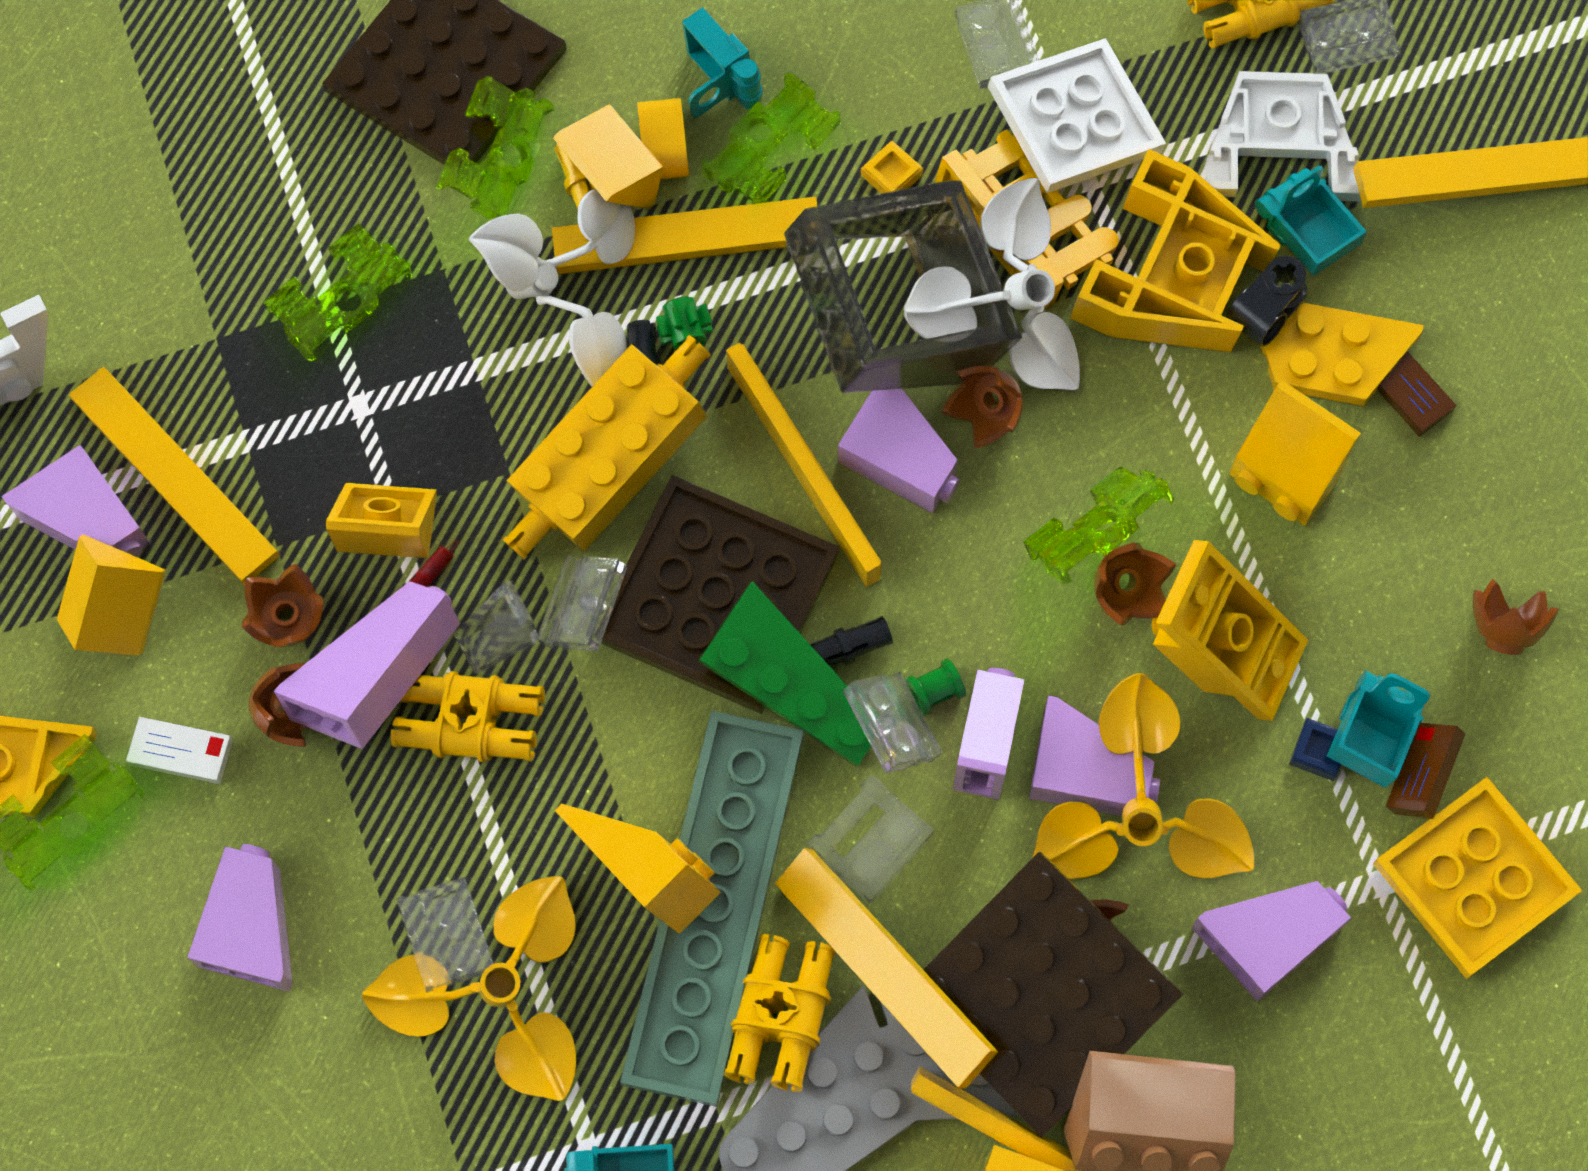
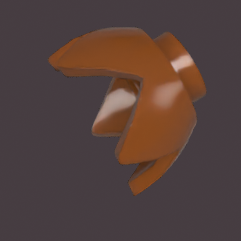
(976, 404)
(1143, 593)
(269, 597)
(1512, 628)
(273, 719)

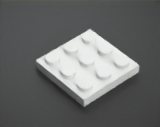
(1076, 115)

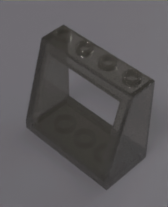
(939, 234)

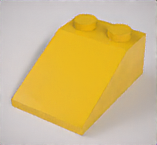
(1294, 454)
(659, 874)

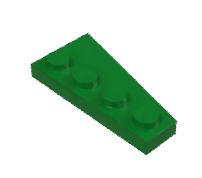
(783, 672)

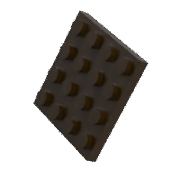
(424, 61)
(693, 571)
(1047, 987)

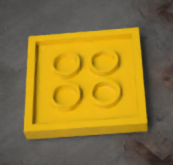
(1477, 877)

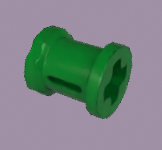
(936, 686)

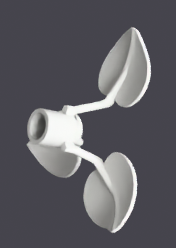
(512, 251)
(942, 302)

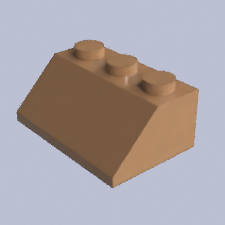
(1151, 1115)

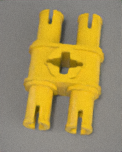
(1251, 17)
(479, 734)
(793, 1028)

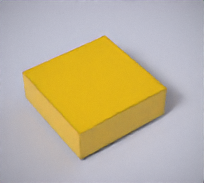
(891, 169)

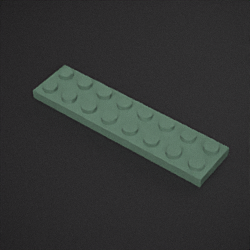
(698, 975)

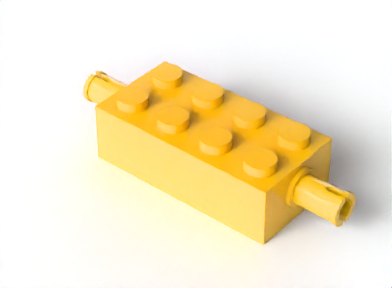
(607, 447)

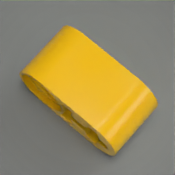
(664, 135)

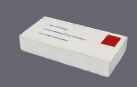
(179, 750)

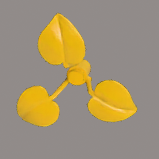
(1204, 845)
(536, 1056)

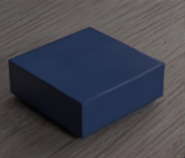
(1312, 750)

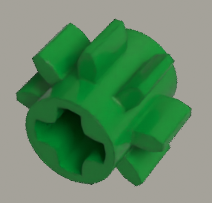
(683, 319)

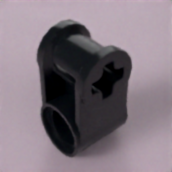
(1265, 305)

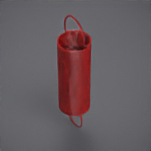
(433, 566)

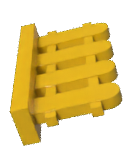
(979, 181)

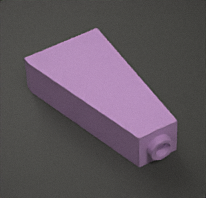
(370, 666)

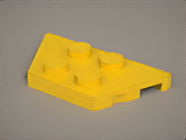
(1337, 352)
(27, 755)

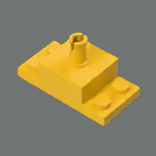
(1227, 633)

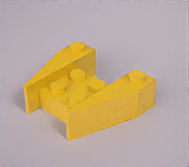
(1187, 269)

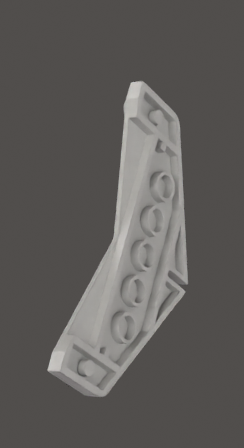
(849, 1102)

